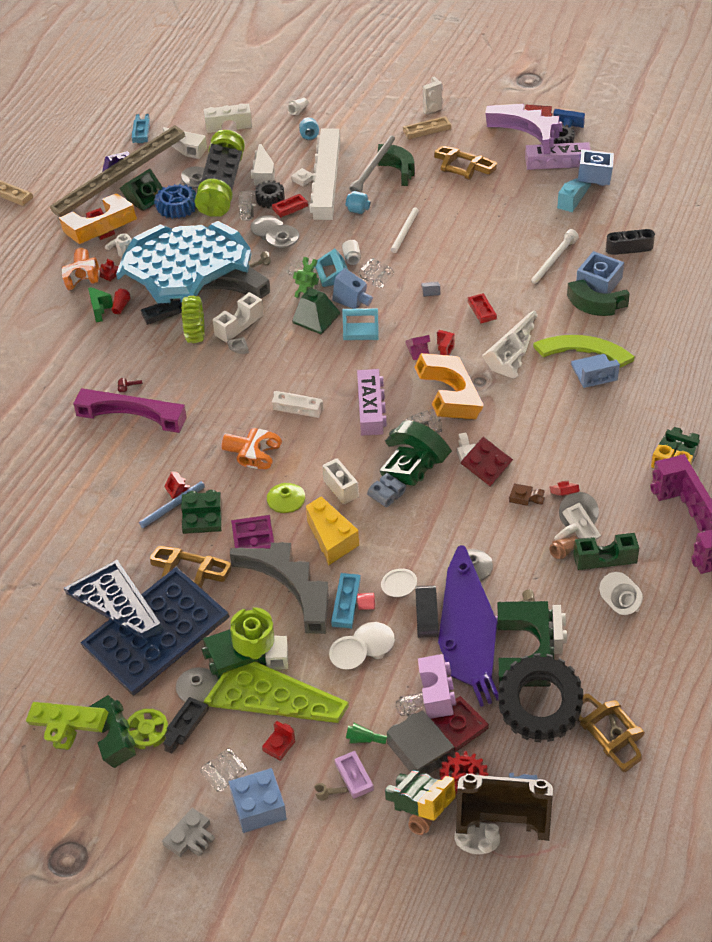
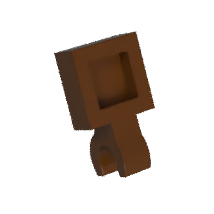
(524, 494)

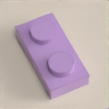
(354, 774)

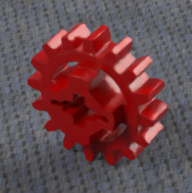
(461, 766)

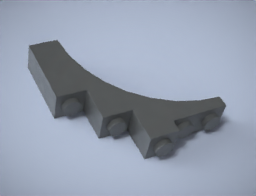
(242, 283)
(278, 563)

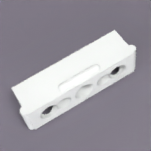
(297, 404)

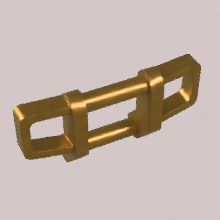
(449, 155)
(202, 572)
(628, 737)

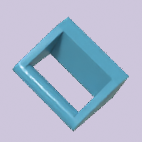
(331, 258)
(360, 331)

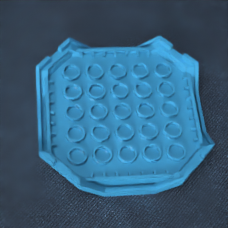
(183, 258)

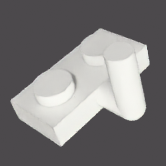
(579, 523)

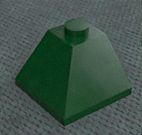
(142, 190)
(315, 311)

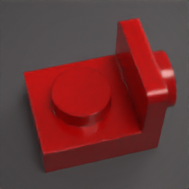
(445, 342)
(279, 741)

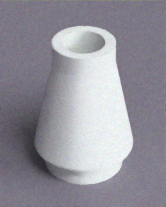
(296, 106)

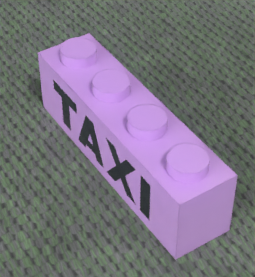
(561, 156)
(370, 402)

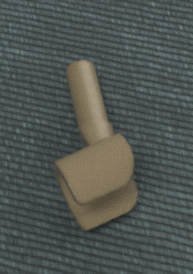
(265, 259)
(528, 595)
(614, 728)
(327, 791)

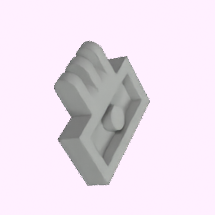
(189, 834)

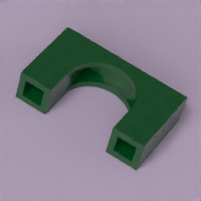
(529, 617)

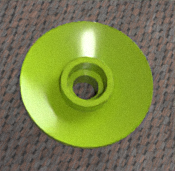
(285, 497)

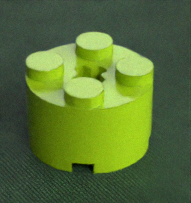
(252, 632)

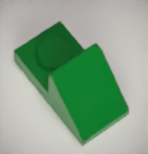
(100, 301)

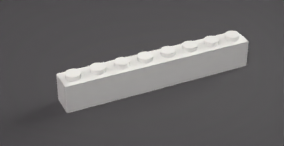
(325, 174)

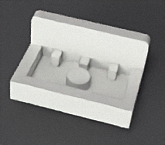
(432, 96)
(560, 635)

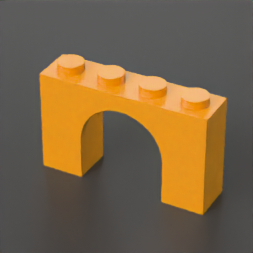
(117, 214)
(449, 369)

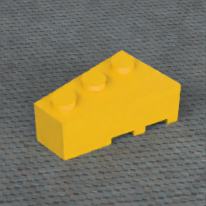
(331, 530)

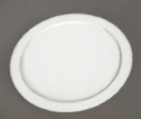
(399, 582)
(348, 652)

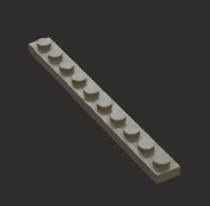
(117, 171)

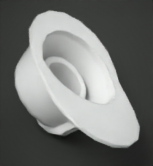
(621, 593)

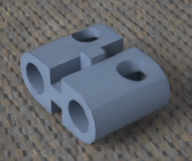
(386, 490)

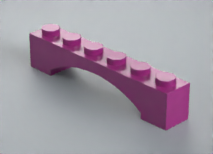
(94, 403)

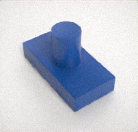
(570, 118)

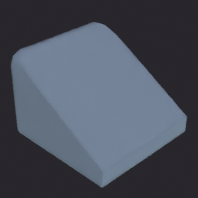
(430, 288)

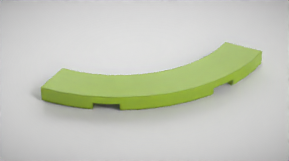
(585, 344)

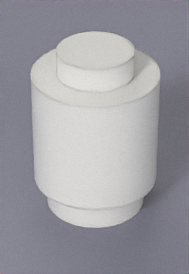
(351, 252)

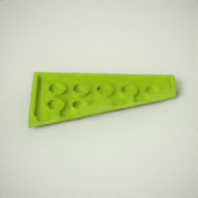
(273, 693)

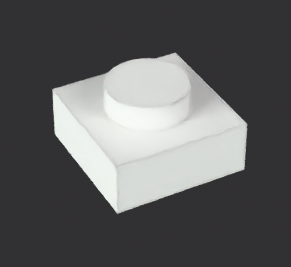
(302, 177)

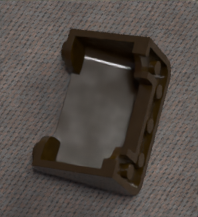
(504, 801)

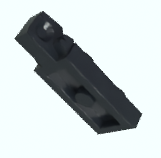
(161, 311)
(184, 723)

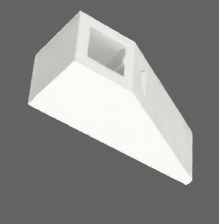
(192, 145)
(262, 166)

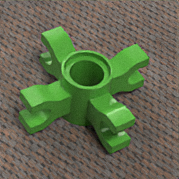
(306, 277)

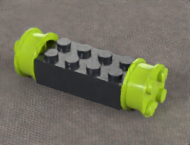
(220, 173)

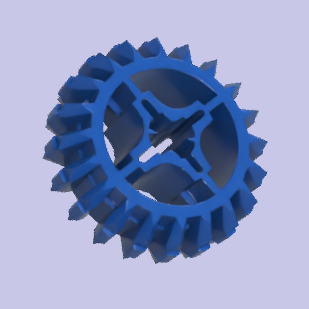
(175, 201)

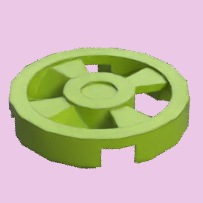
(146, 728)

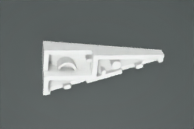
(507, 353)

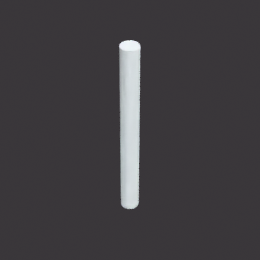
(404, 230)

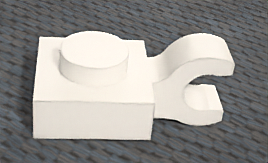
(464, 445)

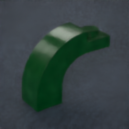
(400, 159)
(596, 303)
(421, 437)

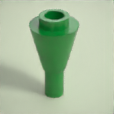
(360, 734)

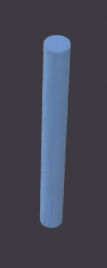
(169, 506)

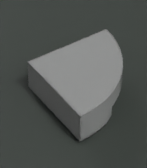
(238, 345)

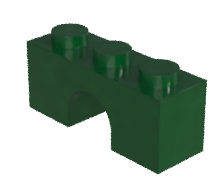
(621, 551)
(118, 744)

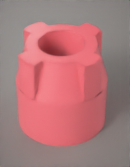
(366, 601)

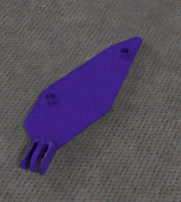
(468, 627)

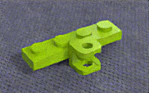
(64, 721)

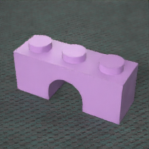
(436, 686)

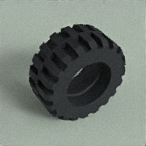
(540, 669)

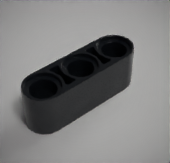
(630, 241)
(426, 611)

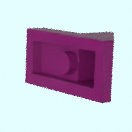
(417, 346)

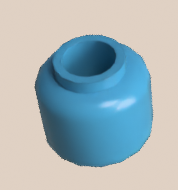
(309, 128)
(357, 202)

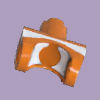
(81, 269)
(252, 447)

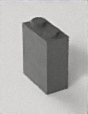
(419, 743)

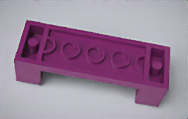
(677, 478)

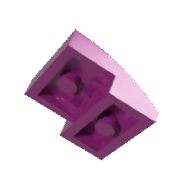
(253, 532)

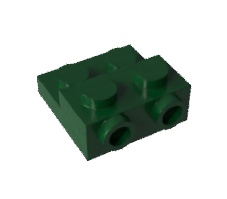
(408, 464)
(201, 512)

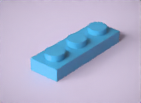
(346, 600)

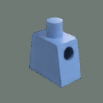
(350, 290)

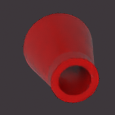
(121, 299)

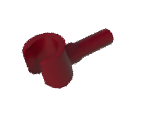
(123, 383)

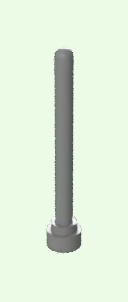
(358, 184)

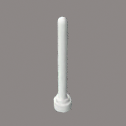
(570, 237)

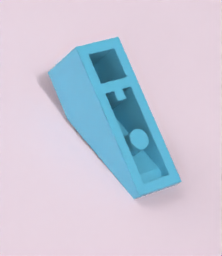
(571, 194)

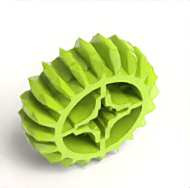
(193, 319)

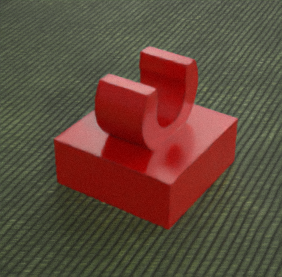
(108, 270)
(175, 485)

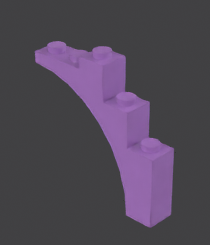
(531, 122)

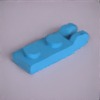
(140, 129)

